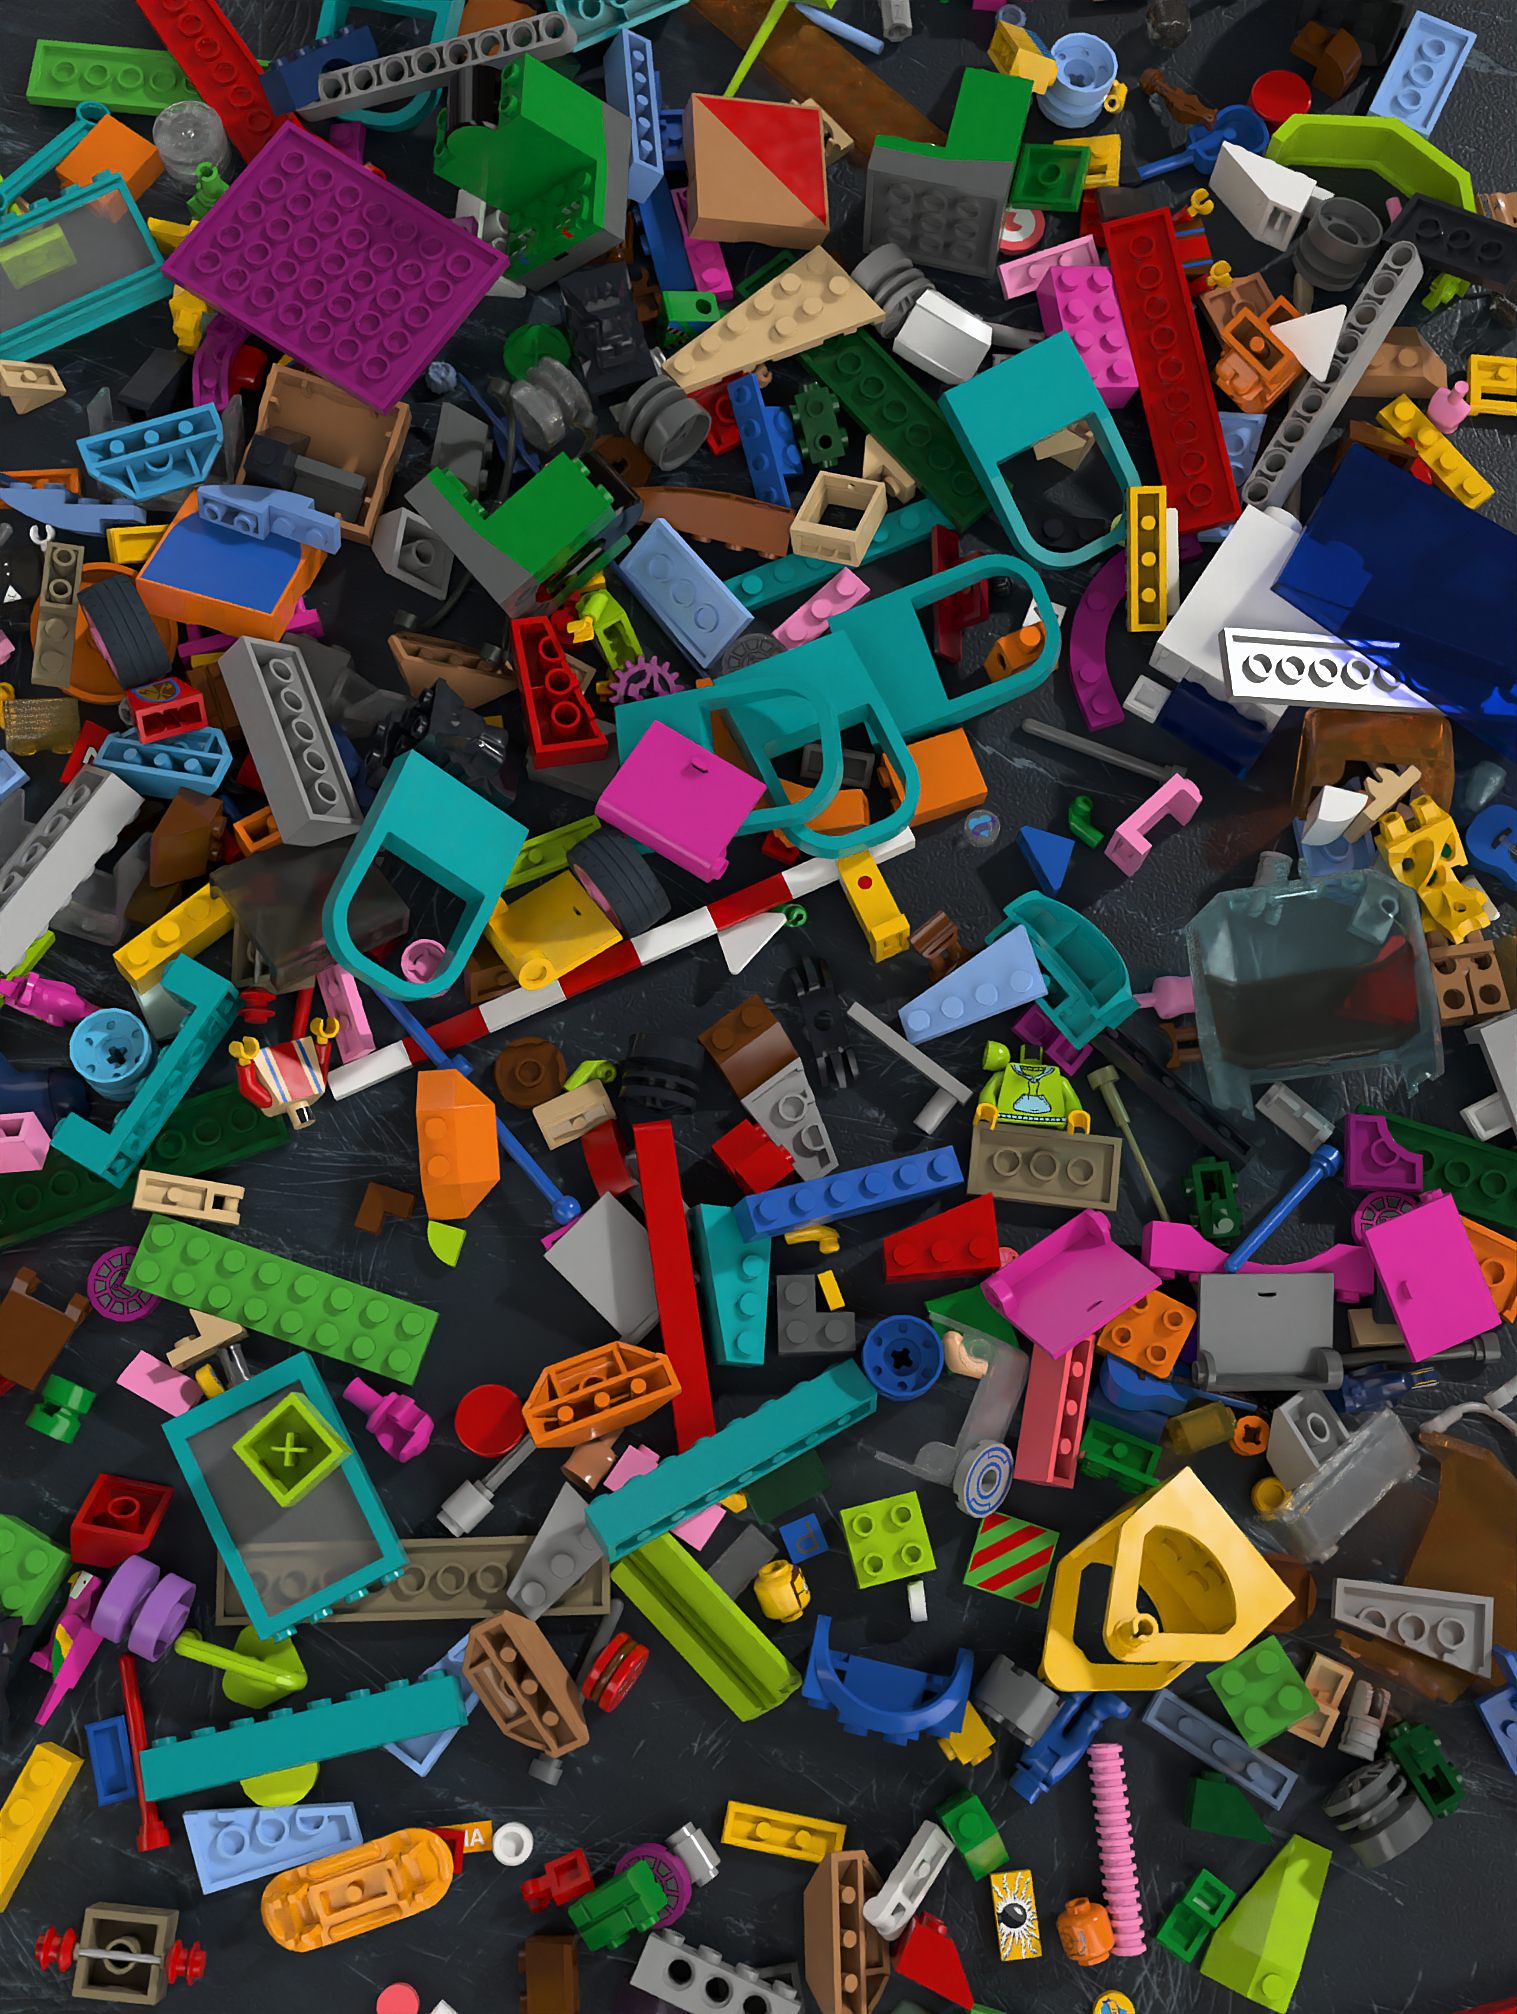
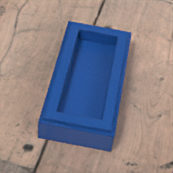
(111, 1760)

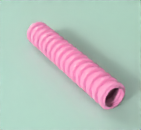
(1116, 1848)

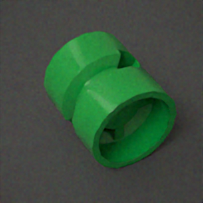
(60, 1408)

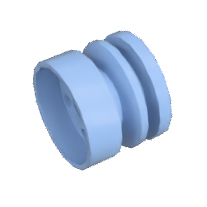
(1082, 80)

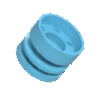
(104, 1040)

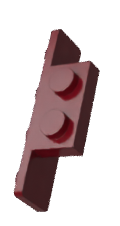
(958, 609)

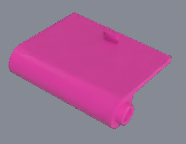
(676, 806)
(1431, 1276)
(1068, 1284)

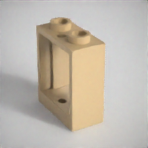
(831, 542)

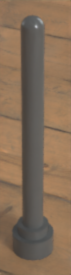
(1103, 752)
(1482, 1348)
(546, 1767)

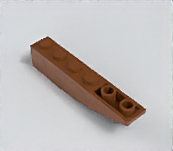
(720, 517)

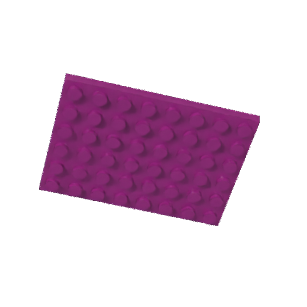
(335, 267)

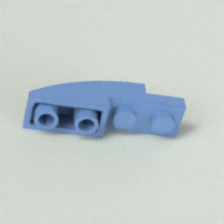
(267, 510)
(69, 512)

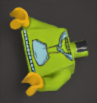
(609, 631)
(1031, 1096)

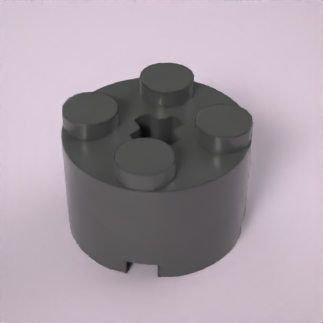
(1016, 1700)

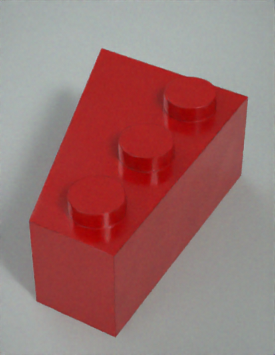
(945, 1246)

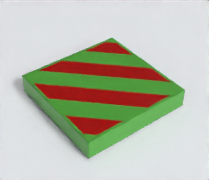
(1011, 1558)

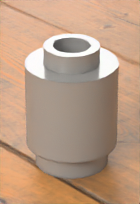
(695, 1853)

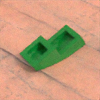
(1193, 1916)

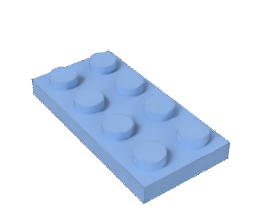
(1422, 73)
(685, 593)

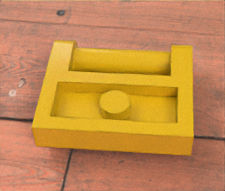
(1104, 158)
(1491, 376)

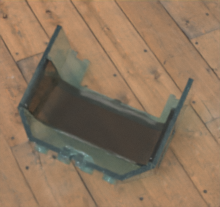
(1312, 983)

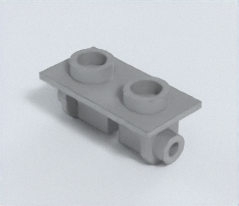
(1295, 1116)

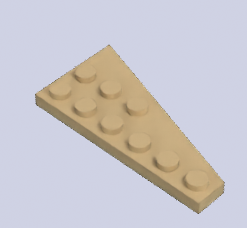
(781, 319)

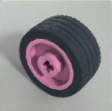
(124, 631)
(618, 881)

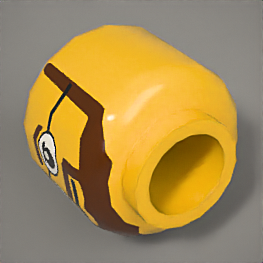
(781, 1591)

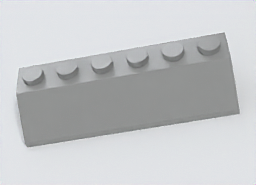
(290, 742)
(60, 856)

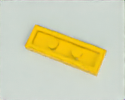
(781, 1832)

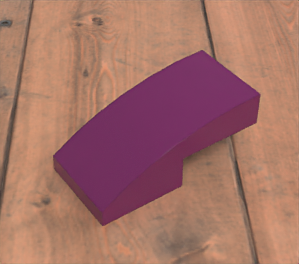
(1038, 1029)

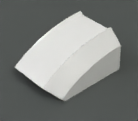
(943, 339)

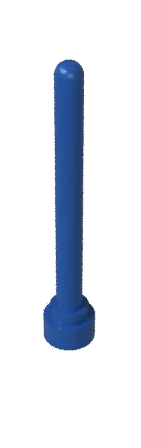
(1324, 1163)

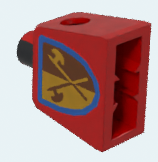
(165, 709)

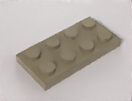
(1044, 1167)

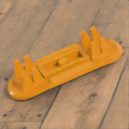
(357, 1889)

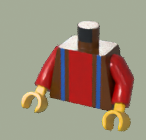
(1194, 248)

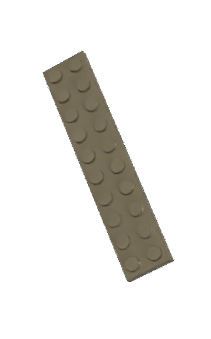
(444, 1582)

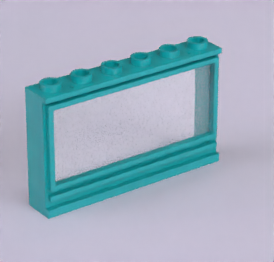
(75, 267)

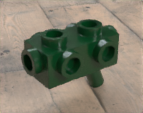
(814, 415)
(1213, 1213)
(1418, 1758)

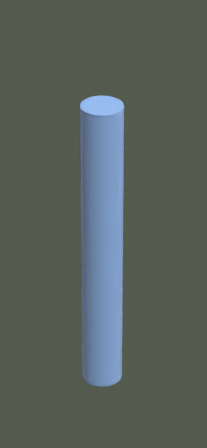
(841, 29)

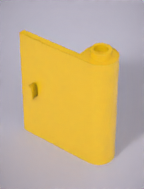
(543, 934)

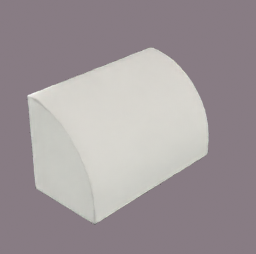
(1331, 815)

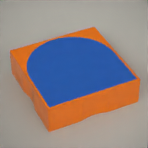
(226, 577)

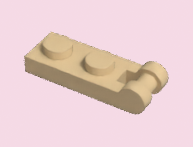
(186, 1197)

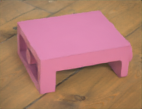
(1128, 846)

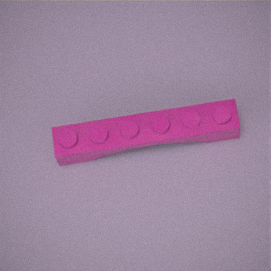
(1182, 1251)

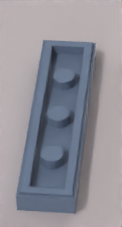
(1219, 1747)

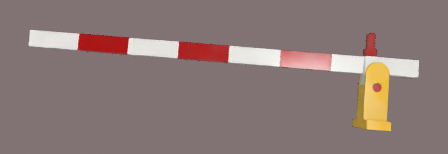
(857, 875)

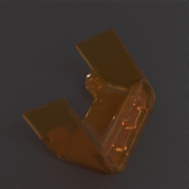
(1373, 736)

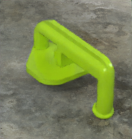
(255, 1669)

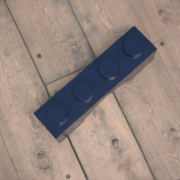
(295, 82)

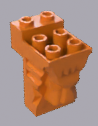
(1255, 363)

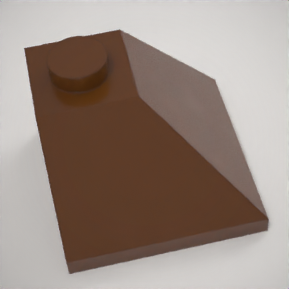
(1376, 441)

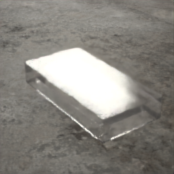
(742, 1561)

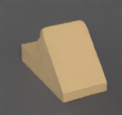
(29, 384)
(882, 467)
(215, 1336)

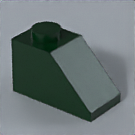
(1221, 1809)

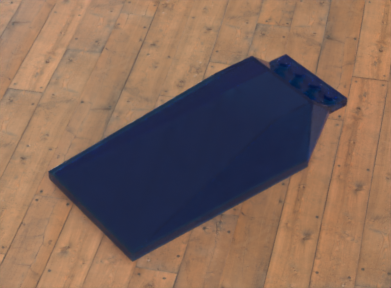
(1414, 590)

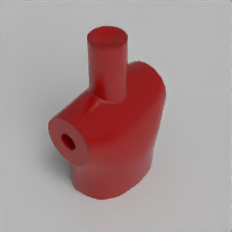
(247, 370)

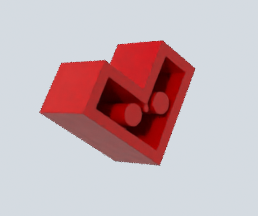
(754, 1159)

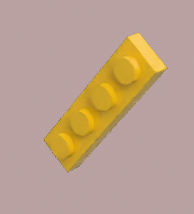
(1447, 466)

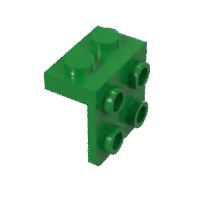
(1118, 1455)

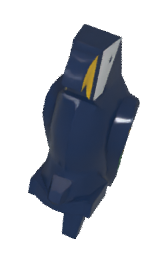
(1377, 1387)

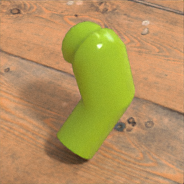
(589, 1071)

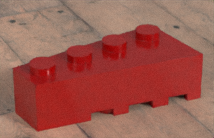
(554, 709)

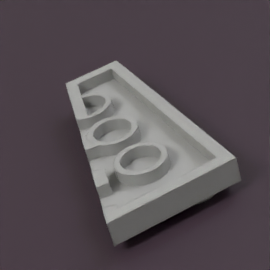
(1431, 1622)

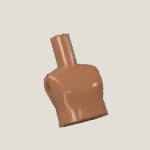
(592, 1461)

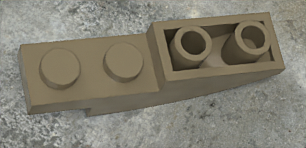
(57, 615)

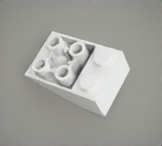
(1261, 194)

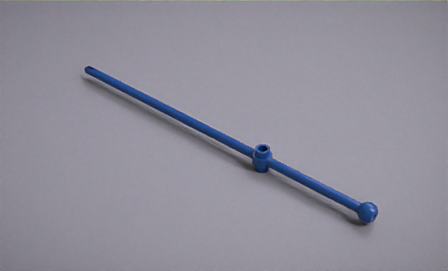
(564, 1208)

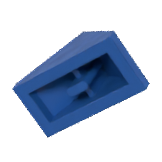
(1046, 856)

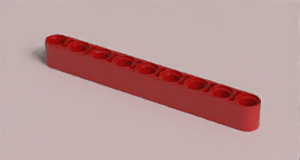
(674, 1280)

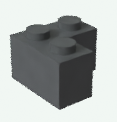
(803, 1330)

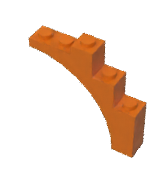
(843, 816)

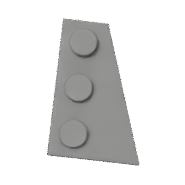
(791, 1118)
(557, 1556)

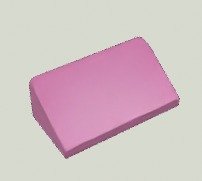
(161, 1384)

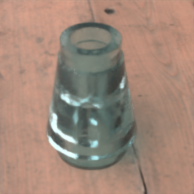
(1482, 786)

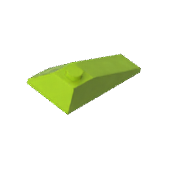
(1269, 1930)

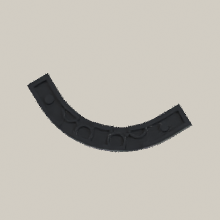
(1049, 530)

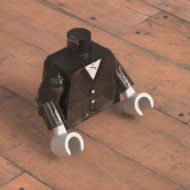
(22, 579)

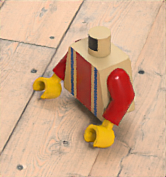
(286, 1074)

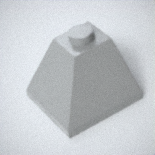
(413, 552)
(1303, 1436)

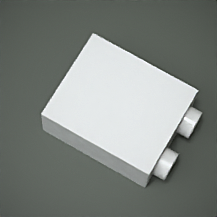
(1235, 595)

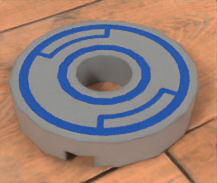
(993, 1463)

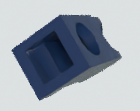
(521, 472)

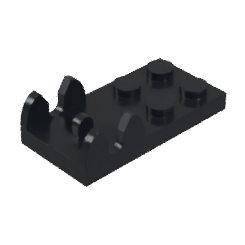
(1457, 242)

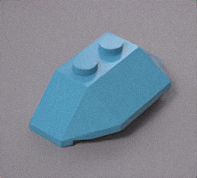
(156, 453)
(163, 766)

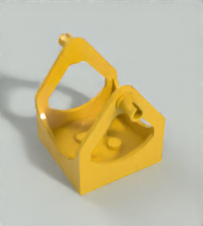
(1196, 1570)

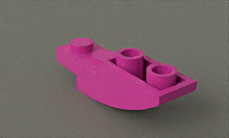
(703, 256)

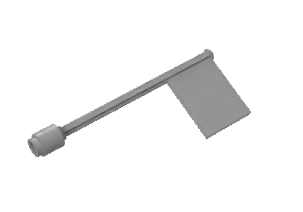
(612, 1269)

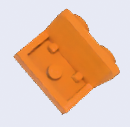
(1148, 1333)

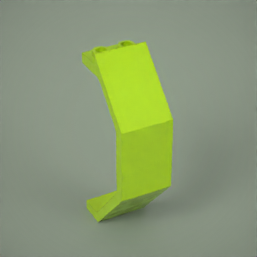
(1386, 148)

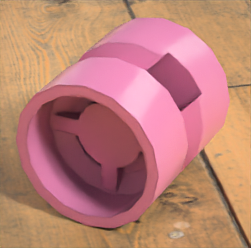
(421, 962)

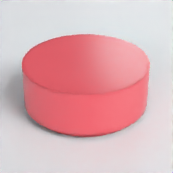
(398, 1999)

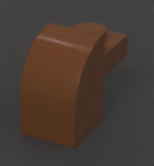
(1334, 55)

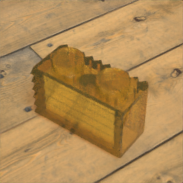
(41, 725)
(1201, 1428)

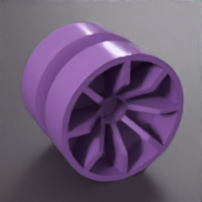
(143, 1607)

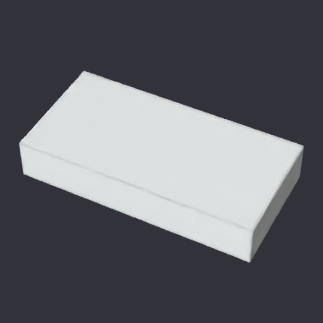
(1486, 1118)

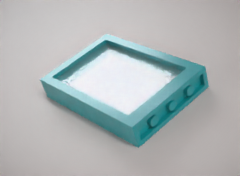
(286, 1559)

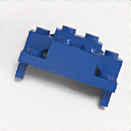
(884, 1694)

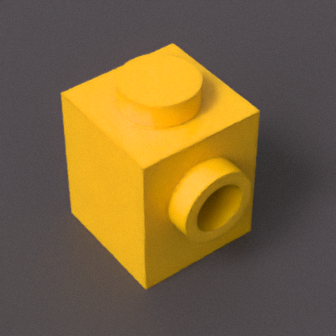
(972, 1742)

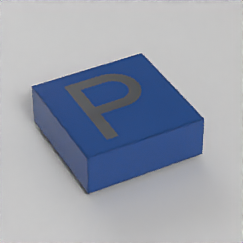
(803, 1538)

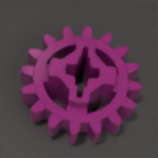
(647, 678)

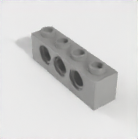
(655, 1977)

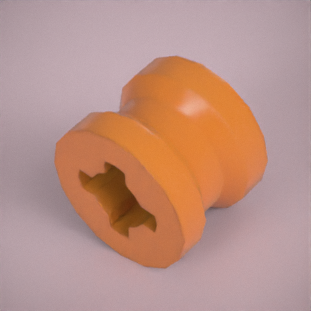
(1243, 1438)

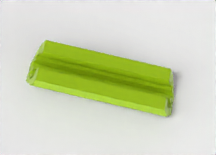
(706, 1627)

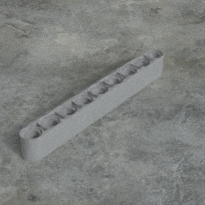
(446, 55)
(1345, 368)

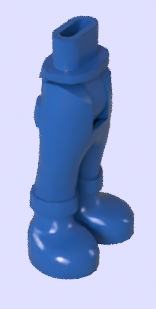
(1059, 1753)

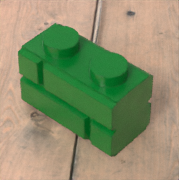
(618, 1906)

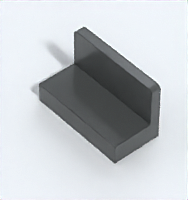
(330, 488)

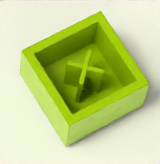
(292, 1449)
(887, 1540)

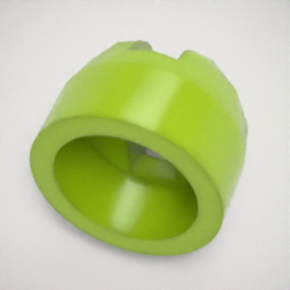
(995, 1056)

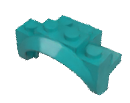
(1076, 966)

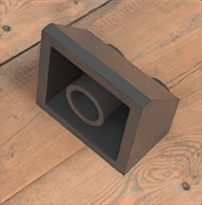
(464, 448)

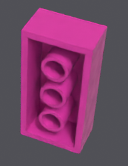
(1089, 308)

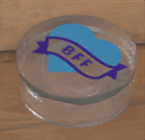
(981, 828)

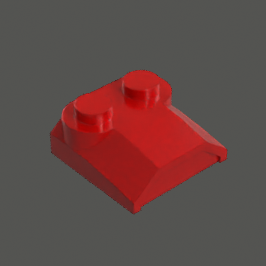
(716, 401)

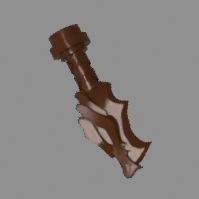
(1184, 108)

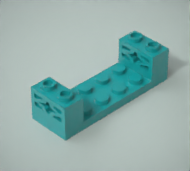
(213, 1010)

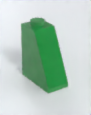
(972, 1833)

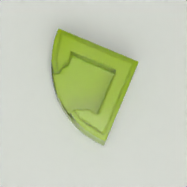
(445, 1242)

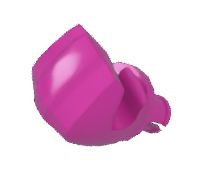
(394, 1418)

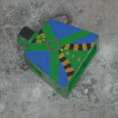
(684, 317)

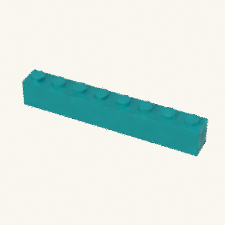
(729, 1460)
(302, 1737)

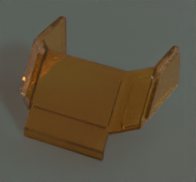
(1463, 1551)

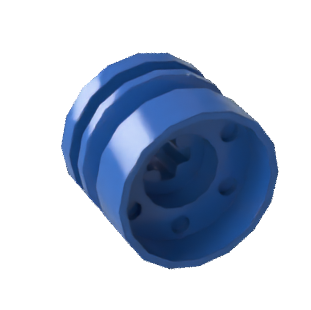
(923, 1350)

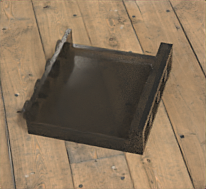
(281, 901)

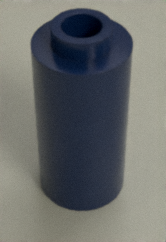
(1142, 1424)

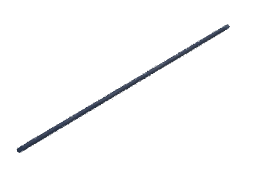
(612, 564)

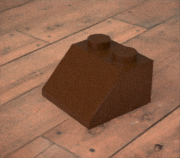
(187, 838)
(747, 1047)
(550, 1974)

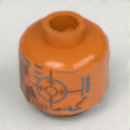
(1085, 1932)

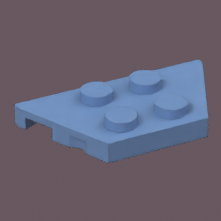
(1339, 854)

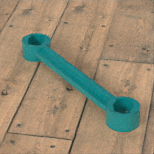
(51, 154)

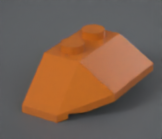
(455, 1143)
(597, 1394)

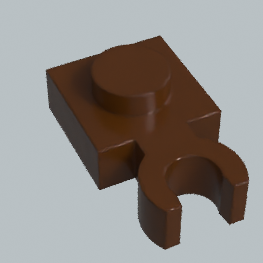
(646, 299)

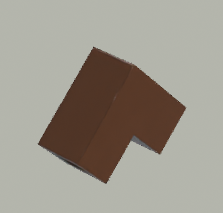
(379, 1203)

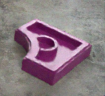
(1375, 1159)

